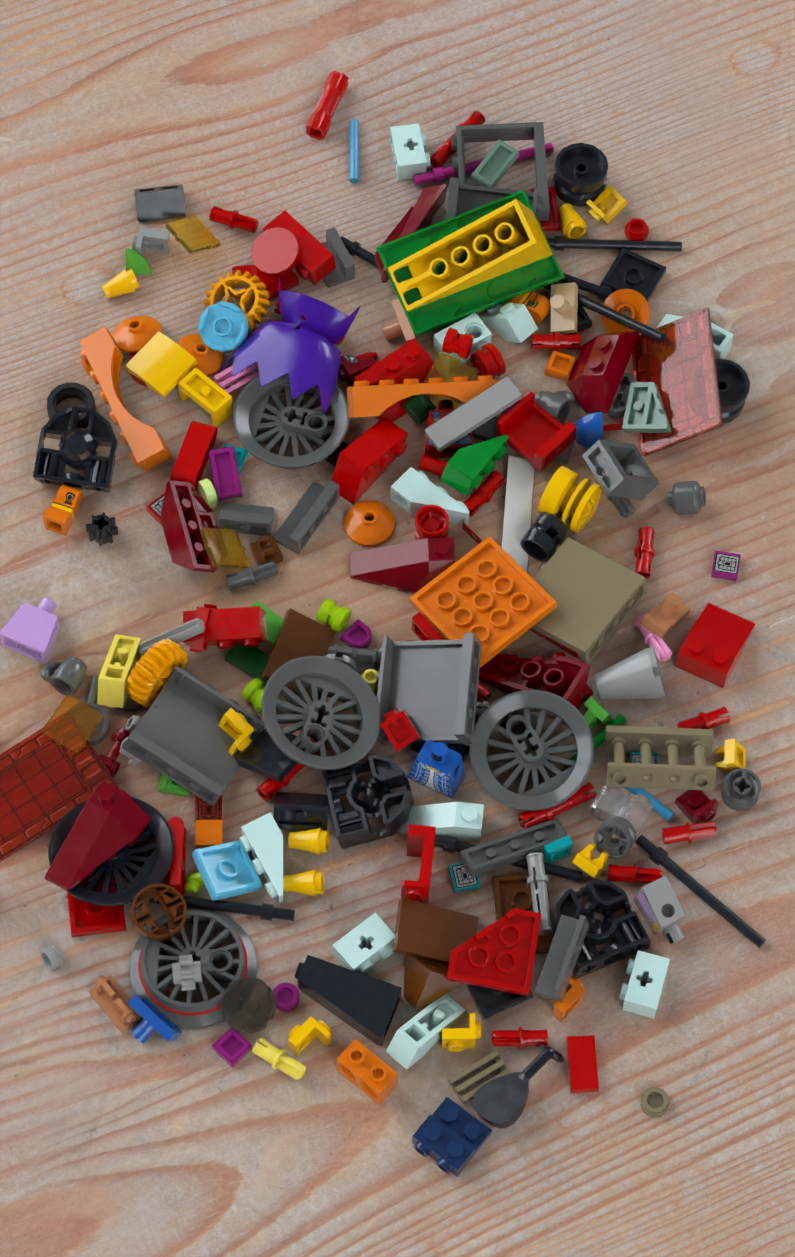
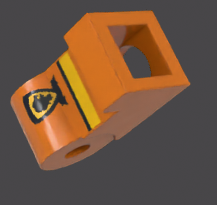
(536, 305)
(63, 509)

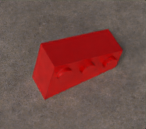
(368, 458)

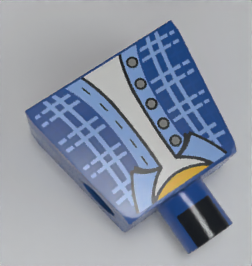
(438, 768)

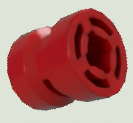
(457, 343)

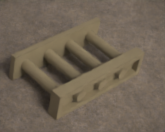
(663, 741)

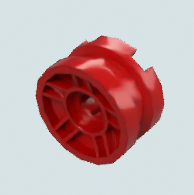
(488, 361)

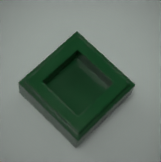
(418, 407)

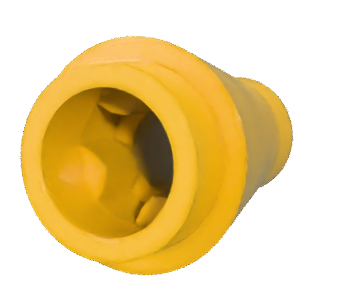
(572, 223)
(121, 284)
(311, 841)
(305, 883)

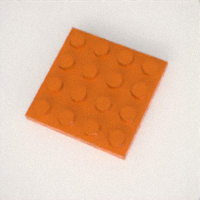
(485, 597)

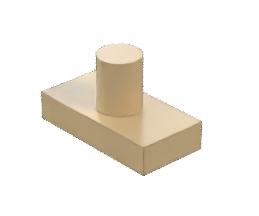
(564, 308)

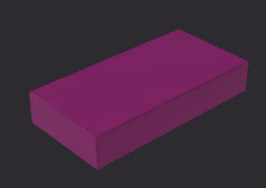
(225, 473)

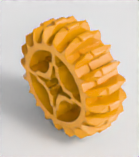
(245, 297)
(154, 671)

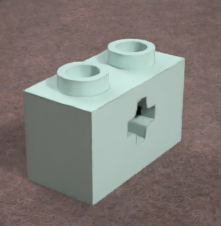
(408, 151)
(369, 933)
(645, 999)

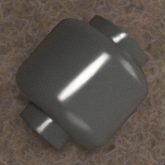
(687, 497)

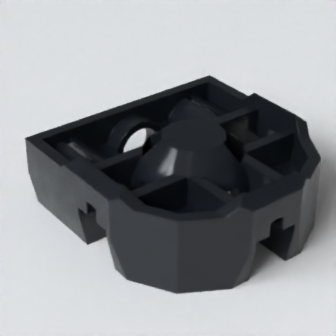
(51, 463)
(354, 827)
(627, 929)

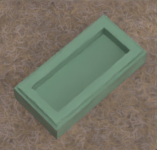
(495, 164)

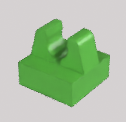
(596, 714)

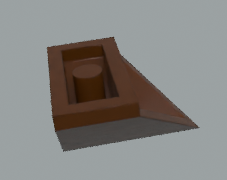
(425, 982)

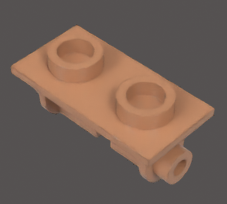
(114, 1002)

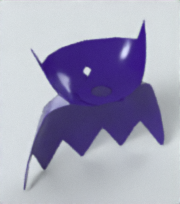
(297, 346)

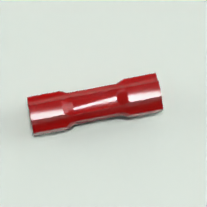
(321, 118)

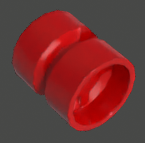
(431, 522)

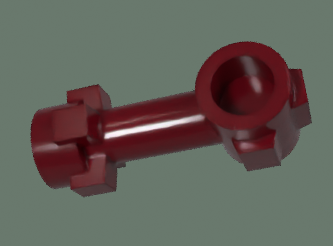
(110, 760)

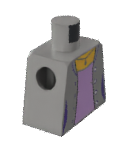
(659, 900)

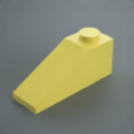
(116, 670)

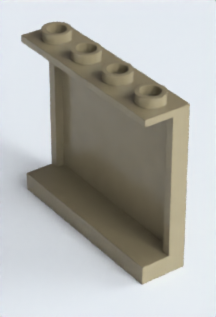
(590, 596)

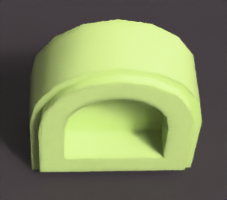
(208, 492)

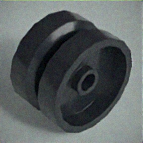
(580, 174)
(733, 388)

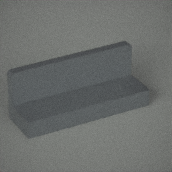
(307, 516)
(562, 957)

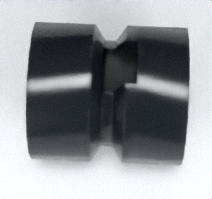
(544, 536)

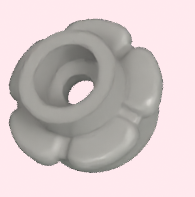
(52, 957)

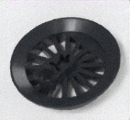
(126, 860)

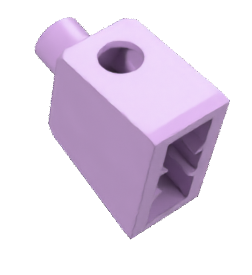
(32, 630)

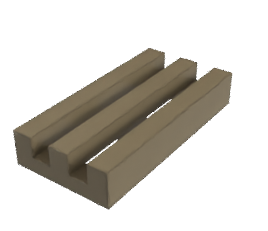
(492, 1057)

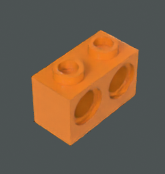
(367, 1071)

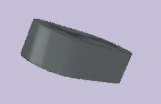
(623, 396)

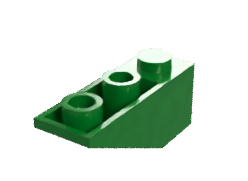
(470, 463)

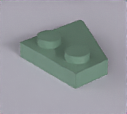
(645, 410)

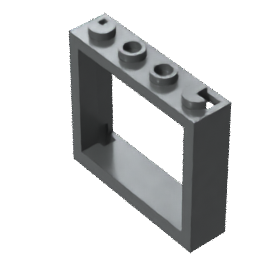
(506, 132)

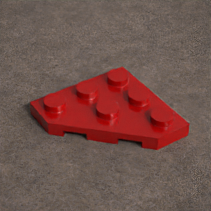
(499, 955)

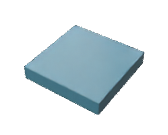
(226, 870)

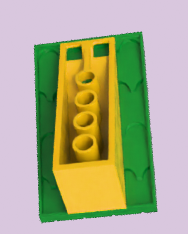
(470, 263)

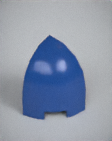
(589, 430)

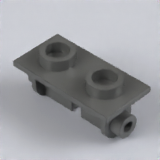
(364, 658)

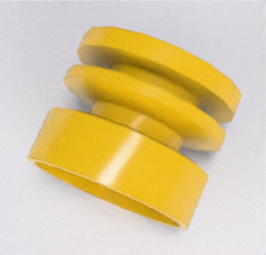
(574, 501)

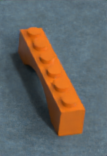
(105, 358)
(375, 399)

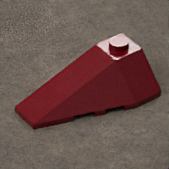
(405, 564)
(558, 676)
(101, 830)

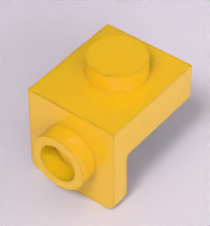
(607, 205)
(238, 728)
(302, 1035)
(459, 1038)

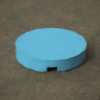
(223, 326)

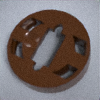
(170, 907)

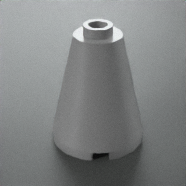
(631, 678)

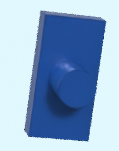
(152, 1020)

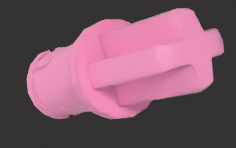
(661, 648)

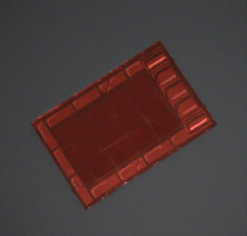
(685, 378)
(41, 786)

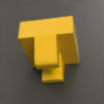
(734, 756)
(590, 864)

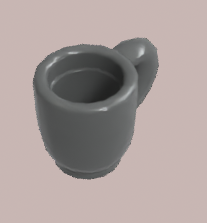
(556, 404)
(67, 676)

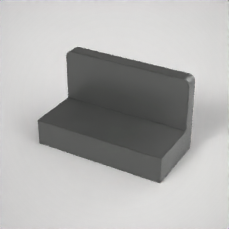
(344, 265)
(247, 519)

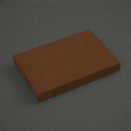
(298, 638)
(512, 893)
(431, 931)

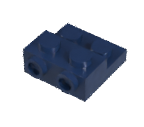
(450, 1137)

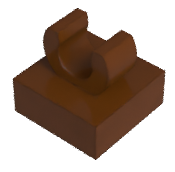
(266, 550)

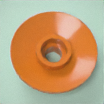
(620, 302)
(135, 333)
(208, 361)
(369, 532)

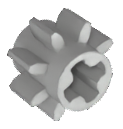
(186, 972)

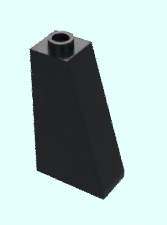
(351, 996)

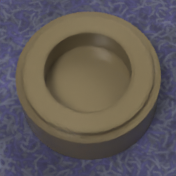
(654, 1102)

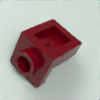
(348, 372)
(697, 806)

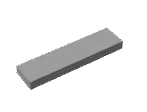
(473, 414)

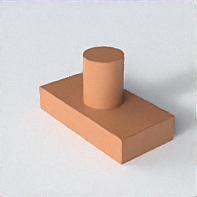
(400, 326)
(665, 615)

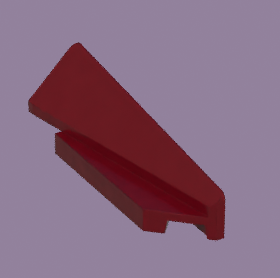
(415, 219)

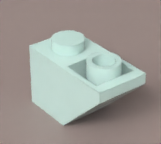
(510, 321)

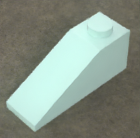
(450, 819)
(423, 1031)

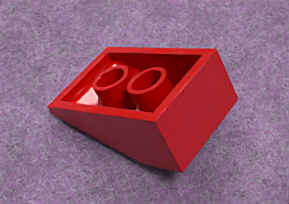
(714, 645)

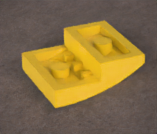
(161, 364)

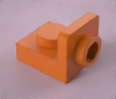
(572, 998)

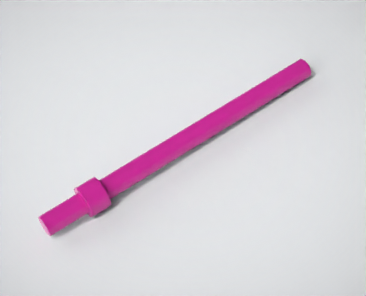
(438, 174)

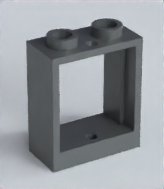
(619, 463)

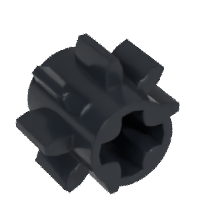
(108, 529)

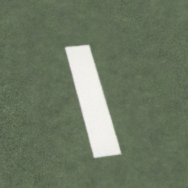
(517, 508)

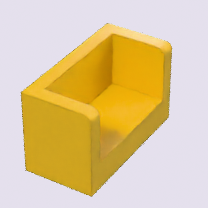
(207, 395)

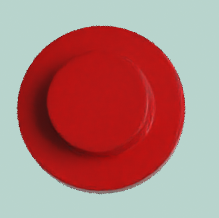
(636, 229)

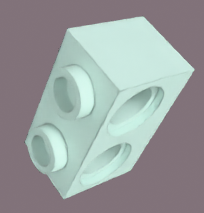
(470, 325)

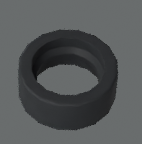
(71, 390)

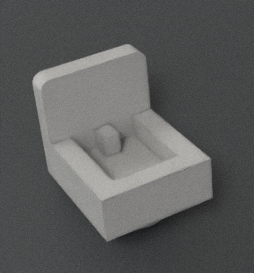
(152, 240)

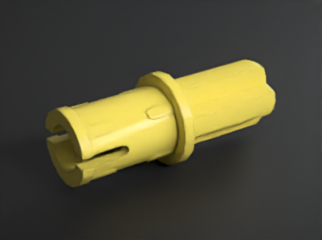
(279, 1059)

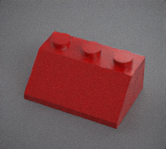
(404, 363)

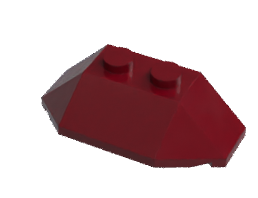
(601, 369)
(182, 518)

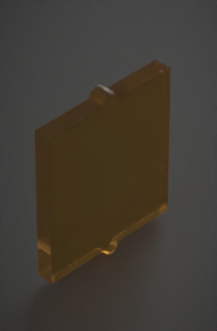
(72, 724)

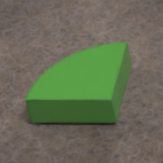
(137, 263)

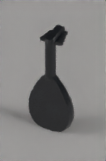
(505, 1097)

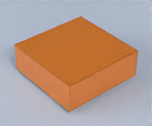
(560, 366)
(208, 833)

